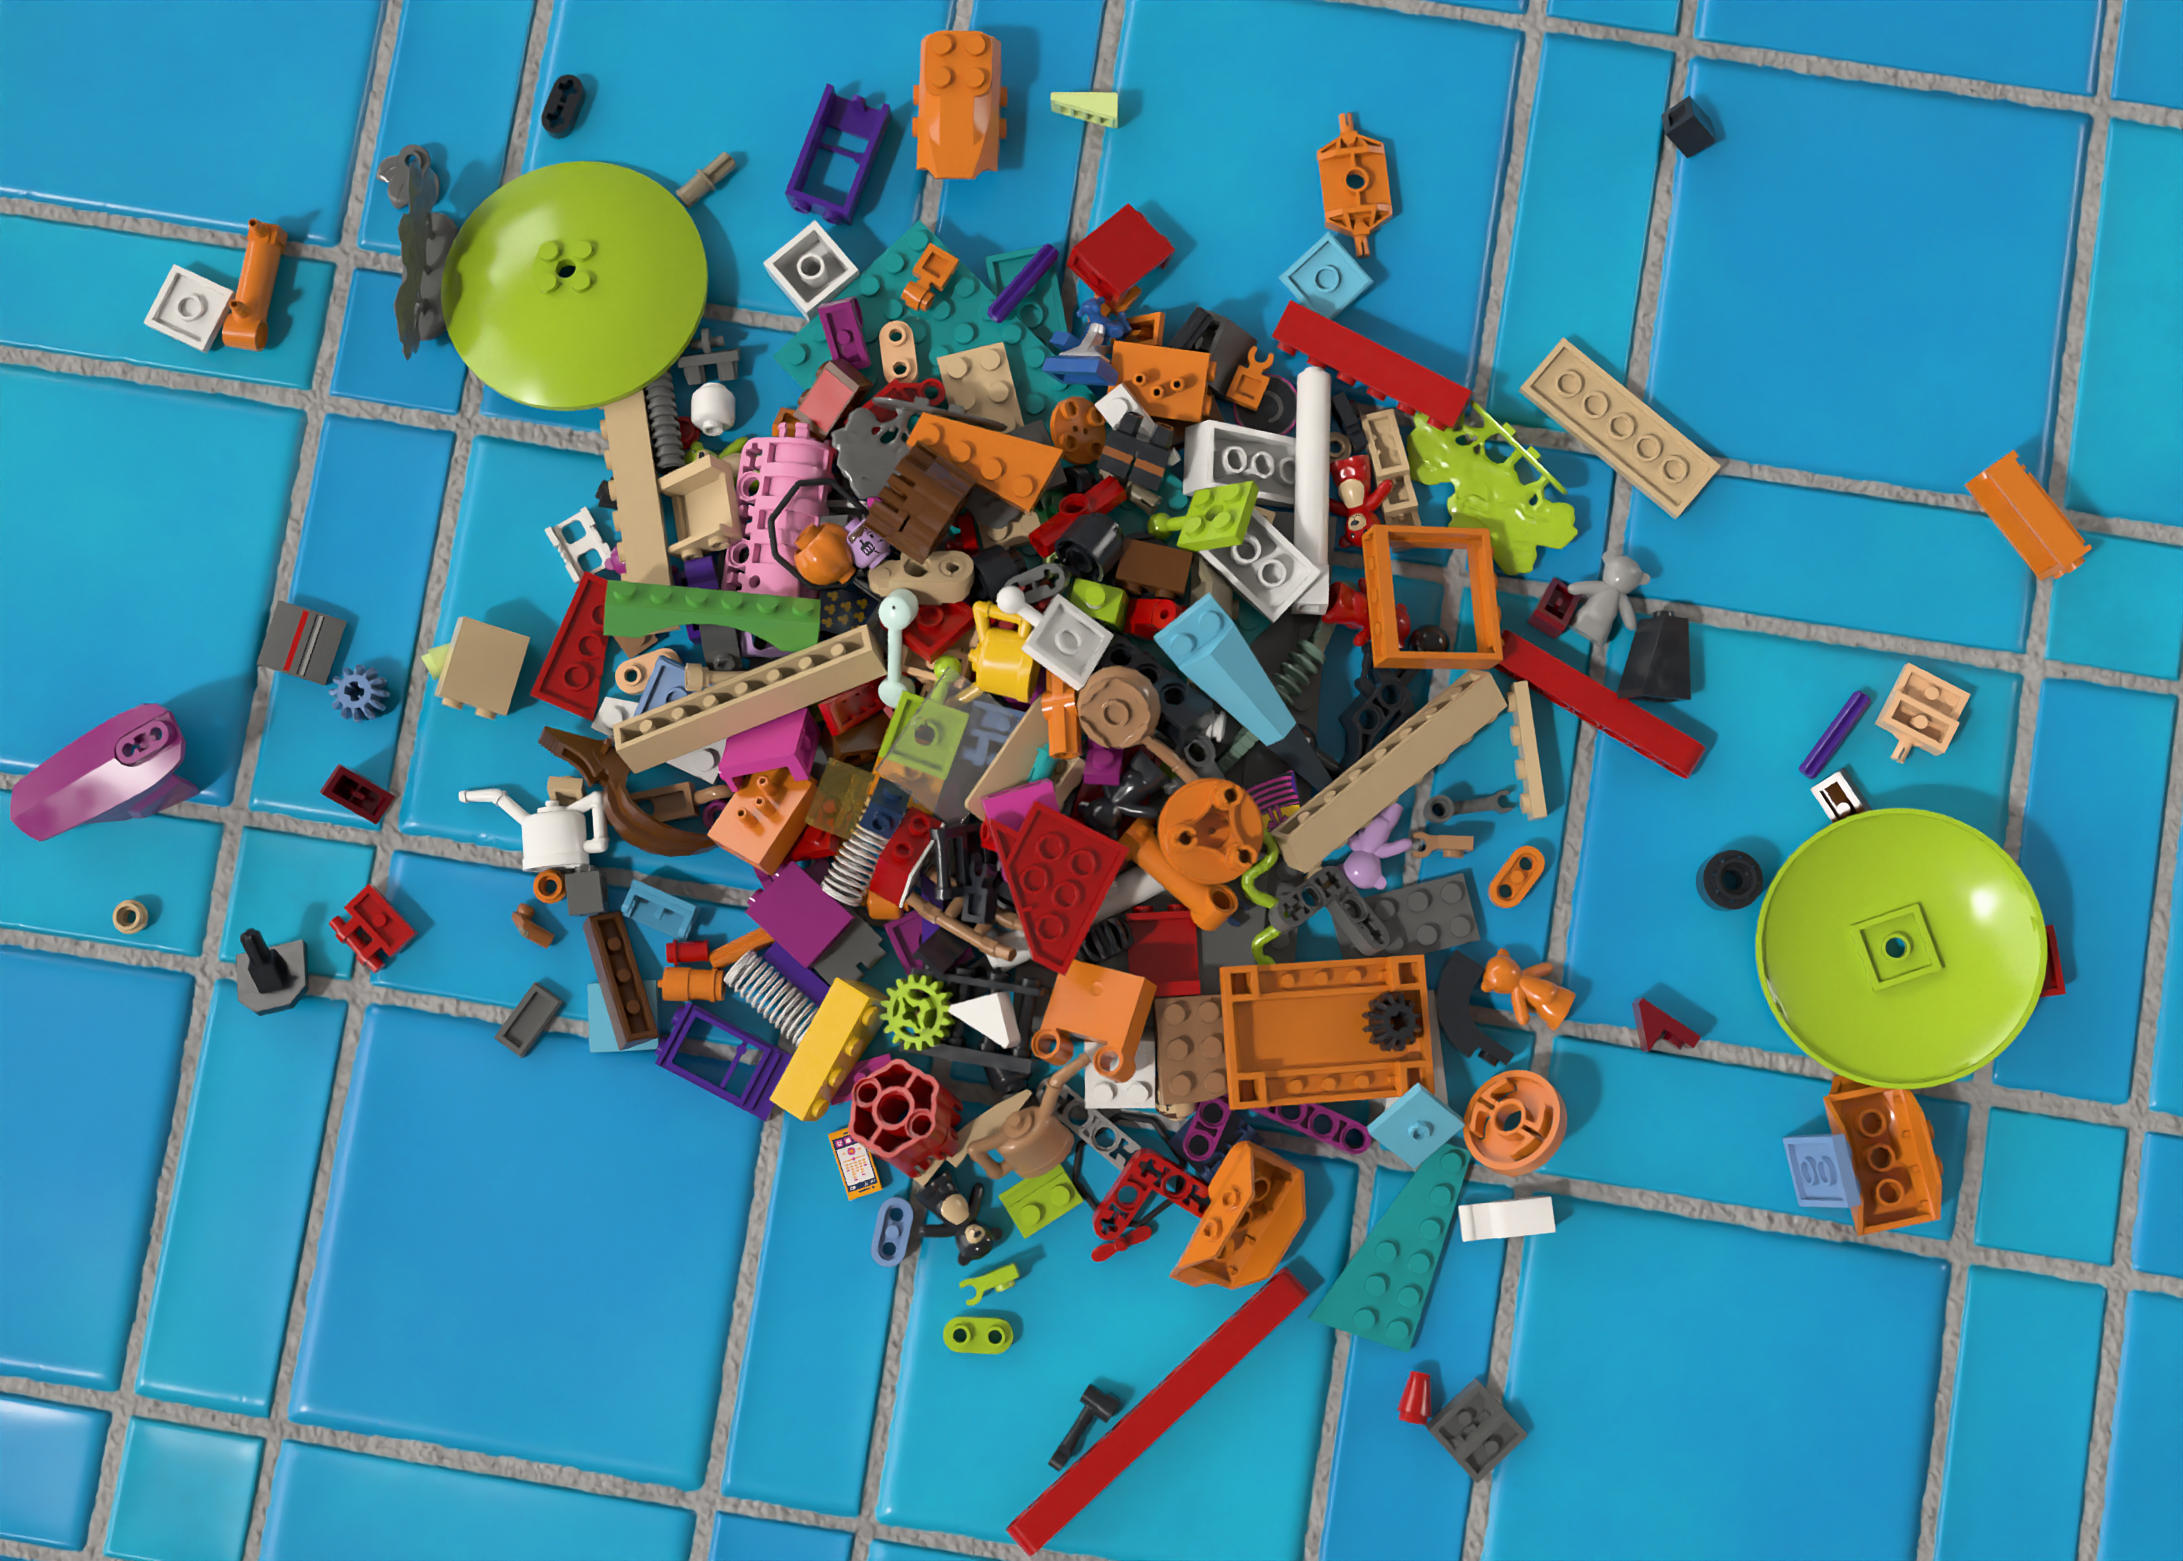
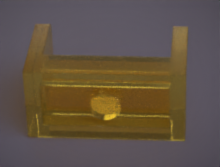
(839, 798)

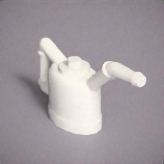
(556, 833)

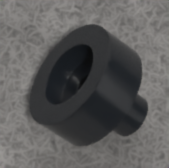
(1078, 479)

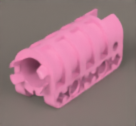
(780, 466)

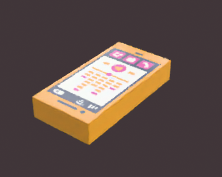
(855, 1165)

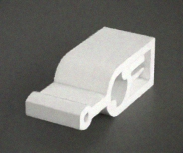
(1507, 1218)

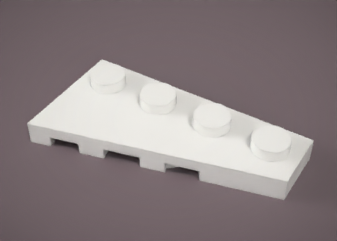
(699, 763)

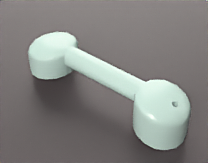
(896, 614)

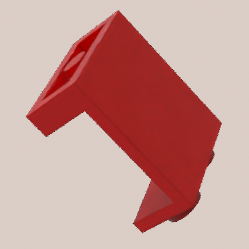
(1119, 255)
(1165, 949)

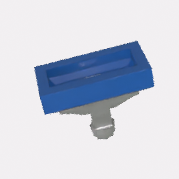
(1084, 363)

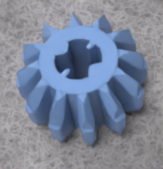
(350, 684)

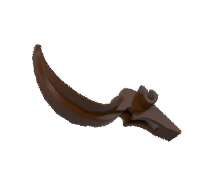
(603, 765)

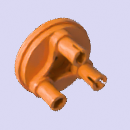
(1210, 831)

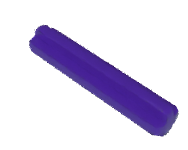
(1022, 283)
(1834, 735)

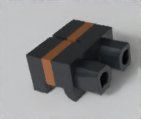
(1127, 440)

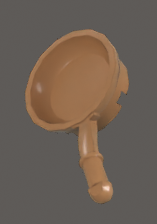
(1122, 710)

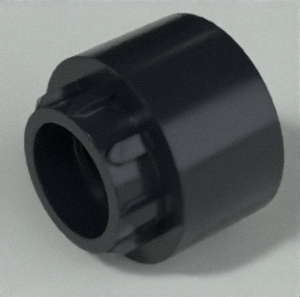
(1090, 546)
(993, 569)
(1748, 880)

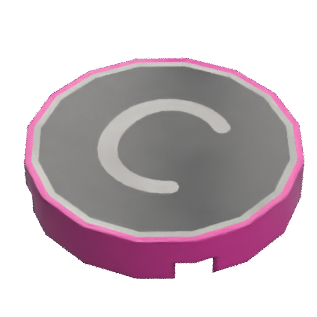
(1276, 410)

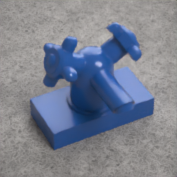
(1114, 329)

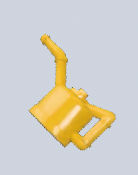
(998, 656)

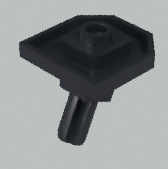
(271, 976)

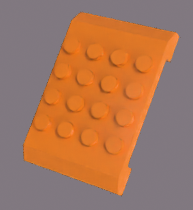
(1300, 1035)

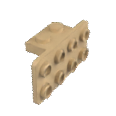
(1017, 758)

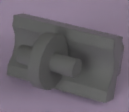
(695, 363)

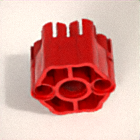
(922, 1133)

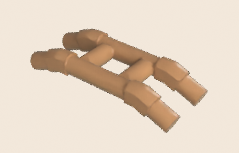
(976, 936)

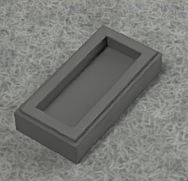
(529, 1019)

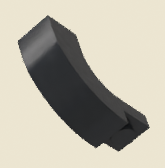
(1452, 997)

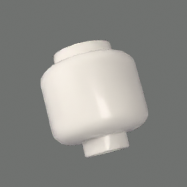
(713, 409)

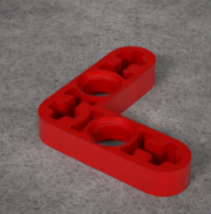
(1144, 1184)

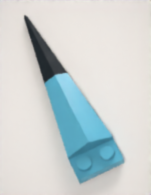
(1220, 662)

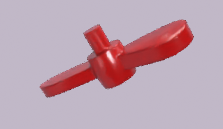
(1121, 1243)

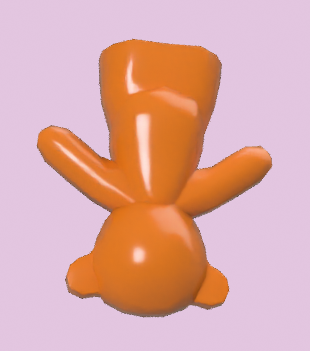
(1527, 990)

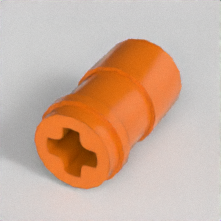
(692, 984)

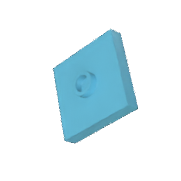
(1326, 278)
(600, 1027)
(1416, 1125)

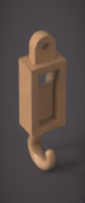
(679, 800)

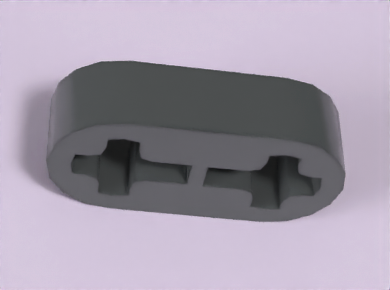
(1036, 575)

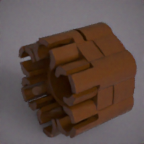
(920, 502)

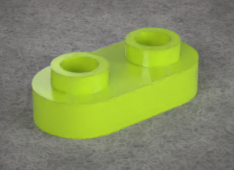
(978, 1334)

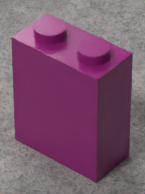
(799, 914)

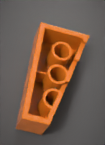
(1003, 464)

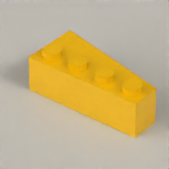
(830, 1048)

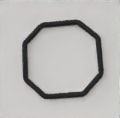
(772, 532)
(1077, 1162)

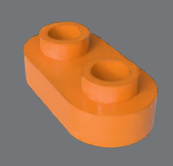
(1515, 877)

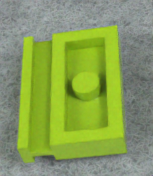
(1040, 1200)

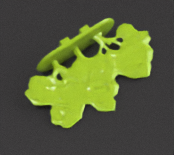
(1491, 492)

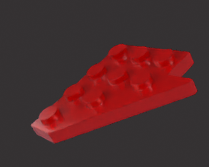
(1056, 880)

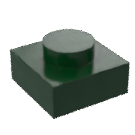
(1049, 504)

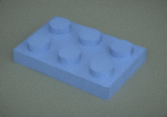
(1822, 1170)

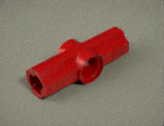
(1099, 499)

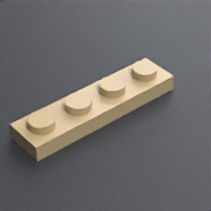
(1527, 766)

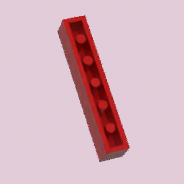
(1372, 365)

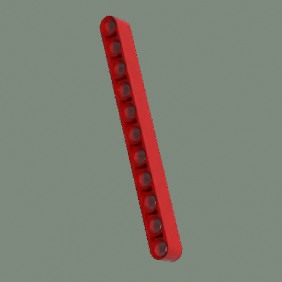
(1157, 1411)

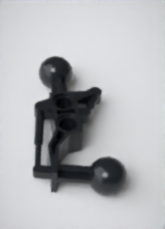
(1358, 738)

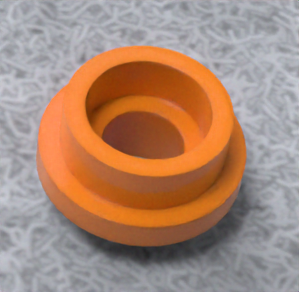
(540, 886)

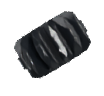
(1106, 940)
(1389, 1035)

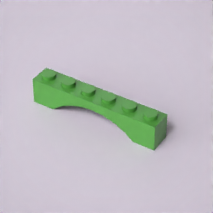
(643, 608)

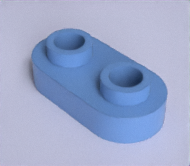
(892, 1231)

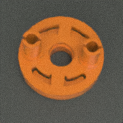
(1532, 1140)

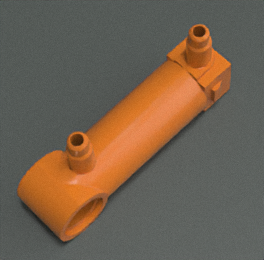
(247, 323)
(1208, 903)

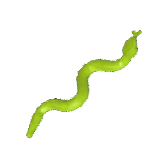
(1262, 898)

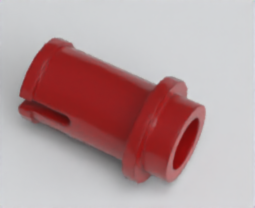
(688, 951)

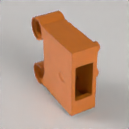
(1100, 1008)

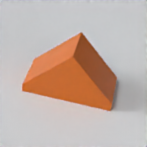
(1146, 329)

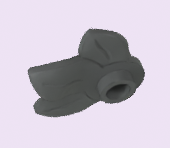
(395, 172)

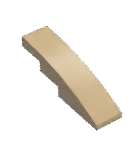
(1390, 462)
(981, 1127)

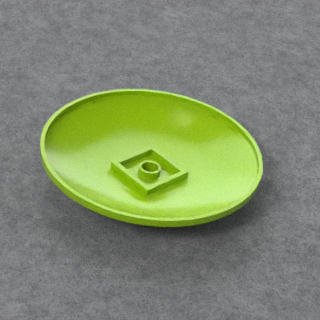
(583, 335)
(1967, 961)

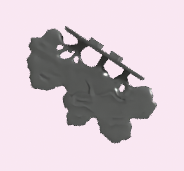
(424, 251)
(871, 462)

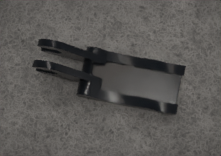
(942, 949)

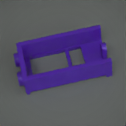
(853, 119)
(764, 1079)

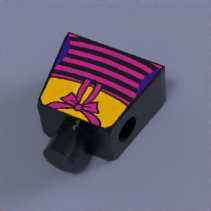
(1276, 798)

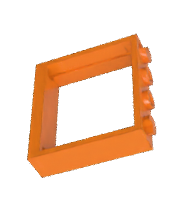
(1382, 603)

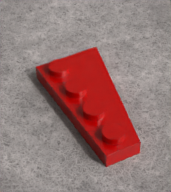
(578, 653)

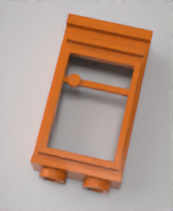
(2028, 518)

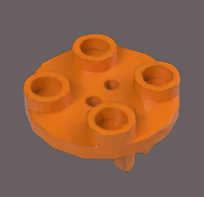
(1067, 426)

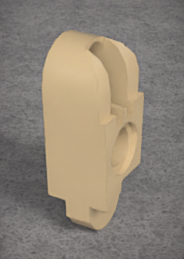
(941, 579)

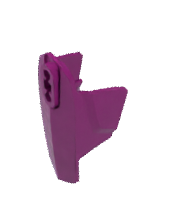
(101, 778)

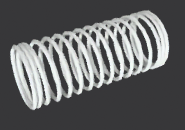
(854, 898)
(740, 967)

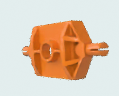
(1354, 210)

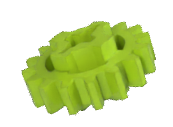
(906, 1002)

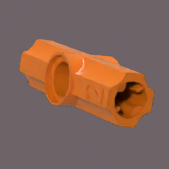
(1063, 720)

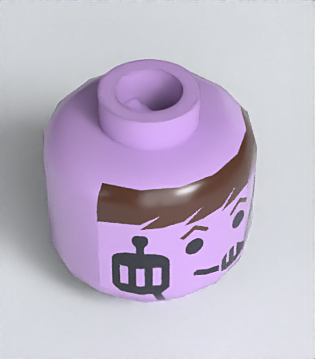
(865, 545)

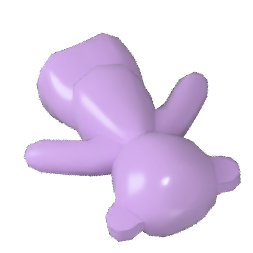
(1370, 846)

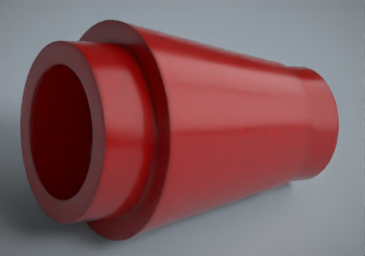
(1416, 1399)

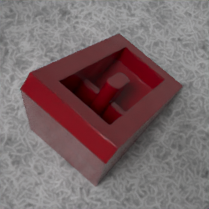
(1554, 609)
(357, 793)

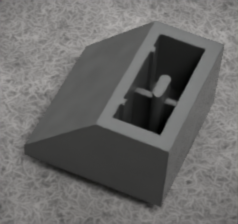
(1228, 347)

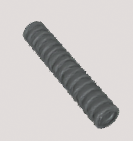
(664, 424)

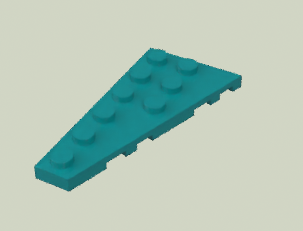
(1393, 1268)

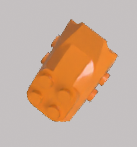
(959, 104)
(1889, 1154)
(1249, 1221)

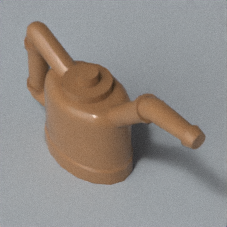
(1030, 1138)

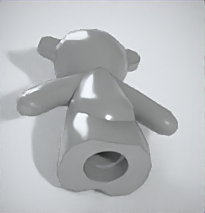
(1608, 596)

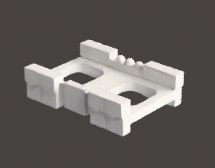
(572, 552)

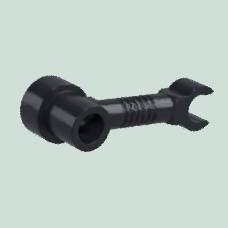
(1096, 1404)

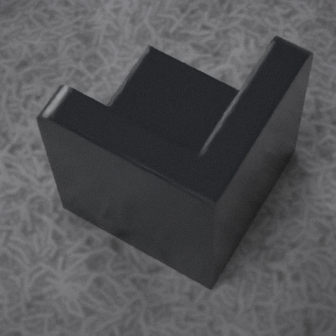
(1688, 127)

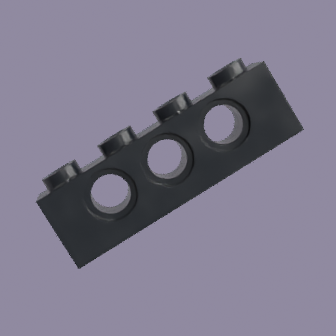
(1177, 722)

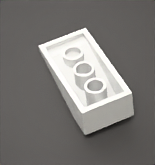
(1234, 454)

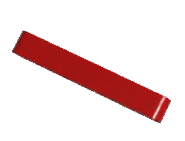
(1599, 706)

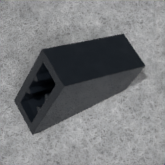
(1658, 661)

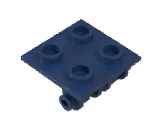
(1233, 1132)

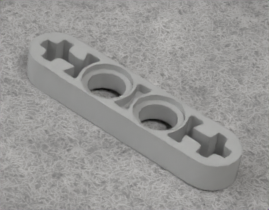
(1094, 1123)

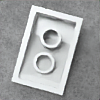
(1264, 568)

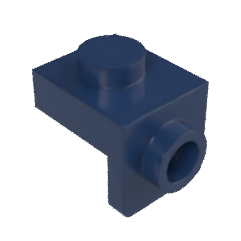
(885, 809)

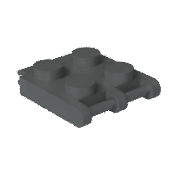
(856, 945)

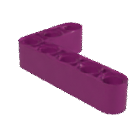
(1303, 1124)

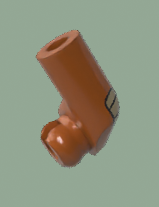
(528, 928)

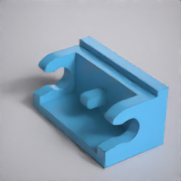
(660, 910)

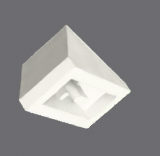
(991, 1016)

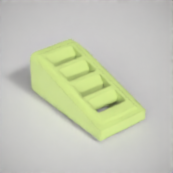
(1088, 106)

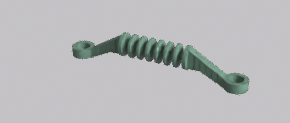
(1311, 651)

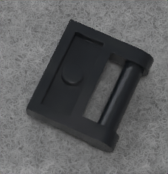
(966, 849)

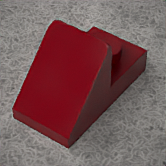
(1653, 1021)

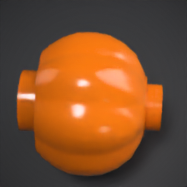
(824, 554)

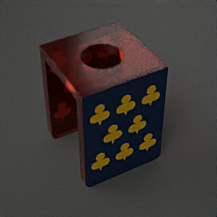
(843, 611)

